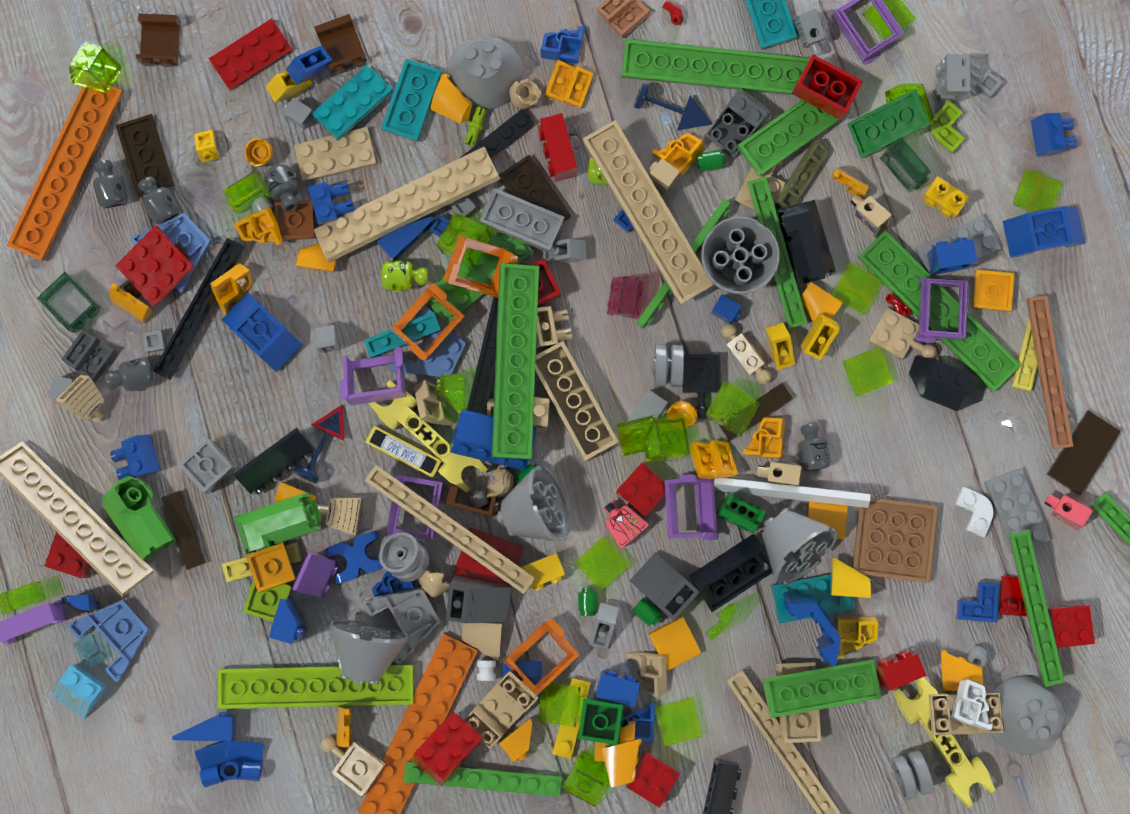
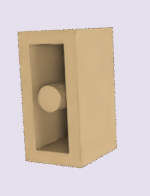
(663, 175)

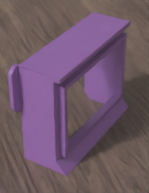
(865, 54)
(924, 334)
(347, 384)
(705, 507)
(395, 508)
(31, 620)

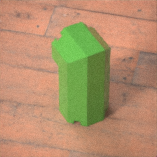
(136, 518)
(278, 522)

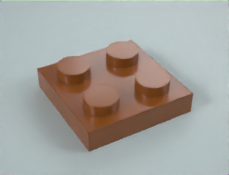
(297, 223)

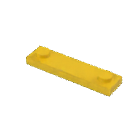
(567, 735)

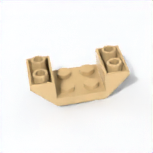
(500, 708)
(941, 709)

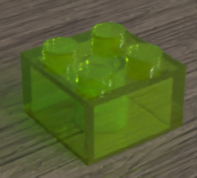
(465, 227)

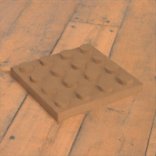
(895, 540)

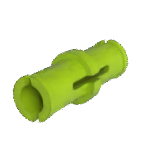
(475, 126)

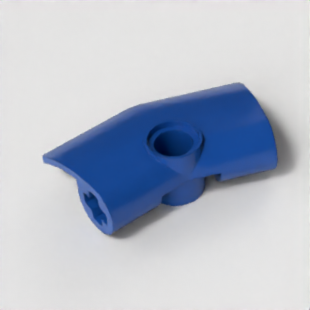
(243, 755)

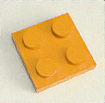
(993, 290)
(270, 567)

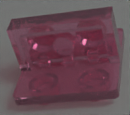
(625, 297)

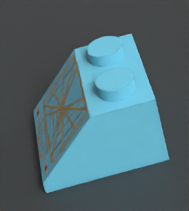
(79, 690)

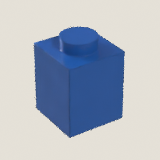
(726, 309)

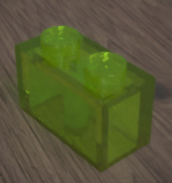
(21, 597)

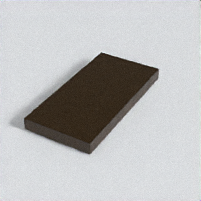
(144, 152)
(528, 183)
(1078, 463)

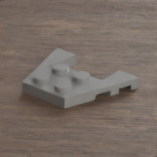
(410, 611)

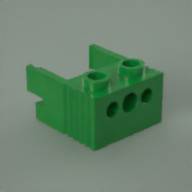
(737, 519)

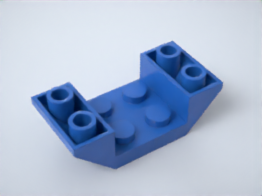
(1043, 231)
(262, 332)
(800, 606)

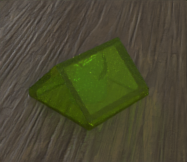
(244, 192)

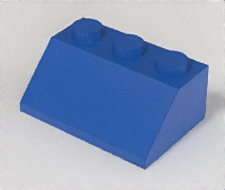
(288, 622)

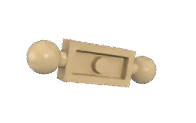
(746, 353)

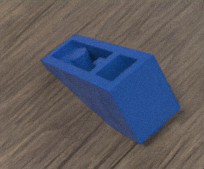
(402, 239)
(214, 729)

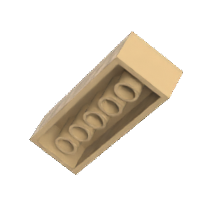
(574, 401)

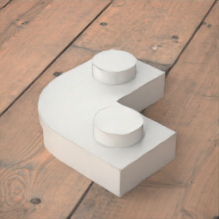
(981, 511)

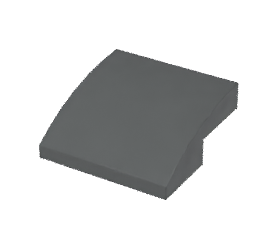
(89, 355)

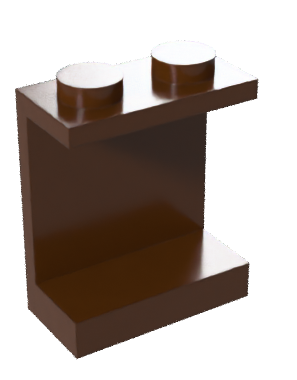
(159, 39)
(341, 43)
(453, 497)

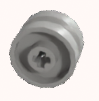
(667, 365)
(404, 557)
(912, 775)

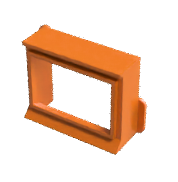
(456, 258)
(435, 292)
(557, 634)

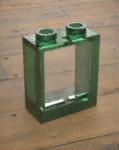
(906, 165)
(69, 302)

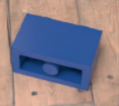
(308, 64)

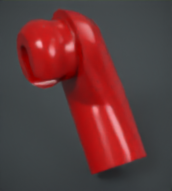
(675, 12)
(898, 305)

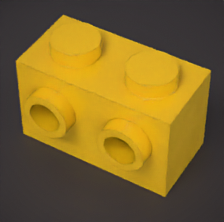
(820, 336)
(545, 570)

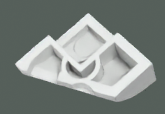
(971, 705)

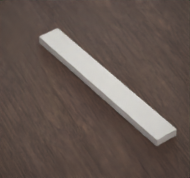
(792, 492)

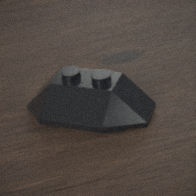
(945, 384)

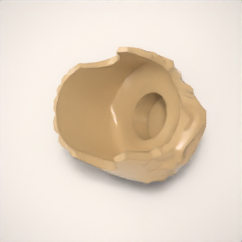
(524, 94)
(502, 485)
(432, 583)

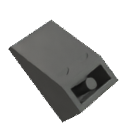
(737, 122)
(664, 586)
(477, 601)

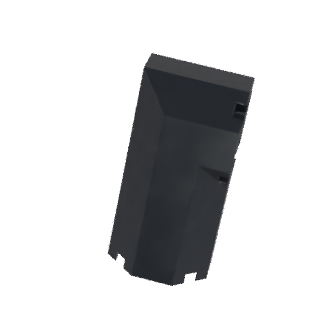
(806, 242)

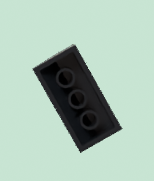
(275, 461)
(732, 572)
(722, 787)

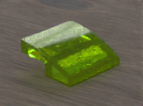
(1037, 192)
(856, 288)
(868, 371)
(724, 617)

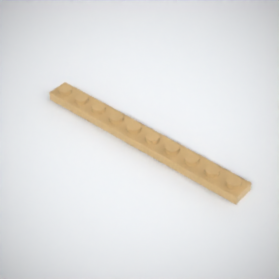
(449, 529)
(785, 751)

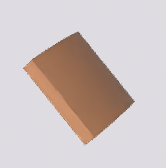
(623, 14)

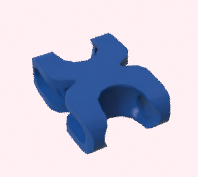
(355, 556)

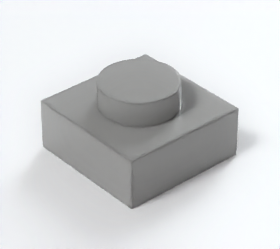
(988, 84)
(463, 206)
(153, 341)

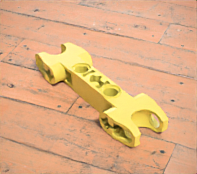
(401, 412)
(963, 771)

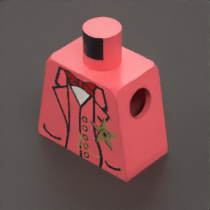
(1076, 512)
(623, 524)

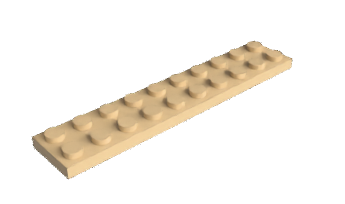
(406, 204)
(647, 212)
(73, 519)

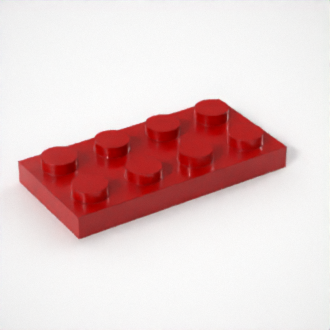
(250, 54)

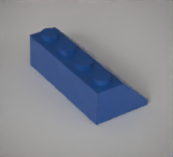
(474, 439)

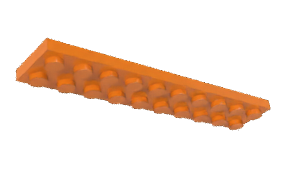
(64, 171)
(430, 708)

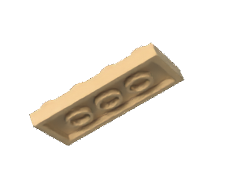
(331, 157)
(799, 726)

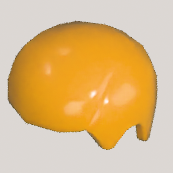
(258, 152)
(684, 410)

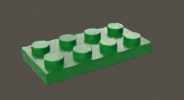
(889, 123)

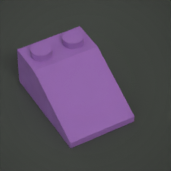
(316, 575)

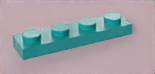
(413, 330)

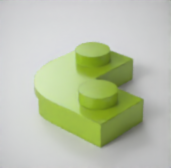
(942, 130)

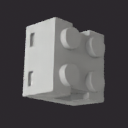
(953, 77)
(207, 465)

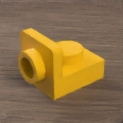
(206, 146)

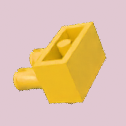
(944, 198)

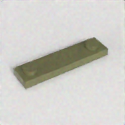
(802, 175)

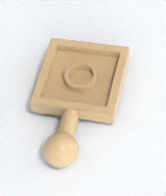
(775, 186)
(897, 334)
(357, 766)

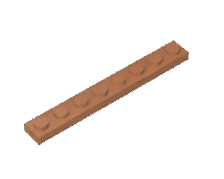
(1049, 372)

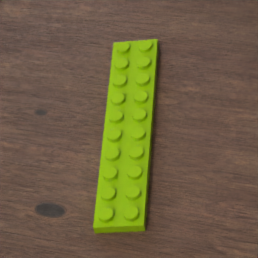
(310, 688)

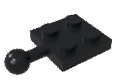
(701, 376)

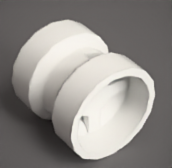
(486, 670)

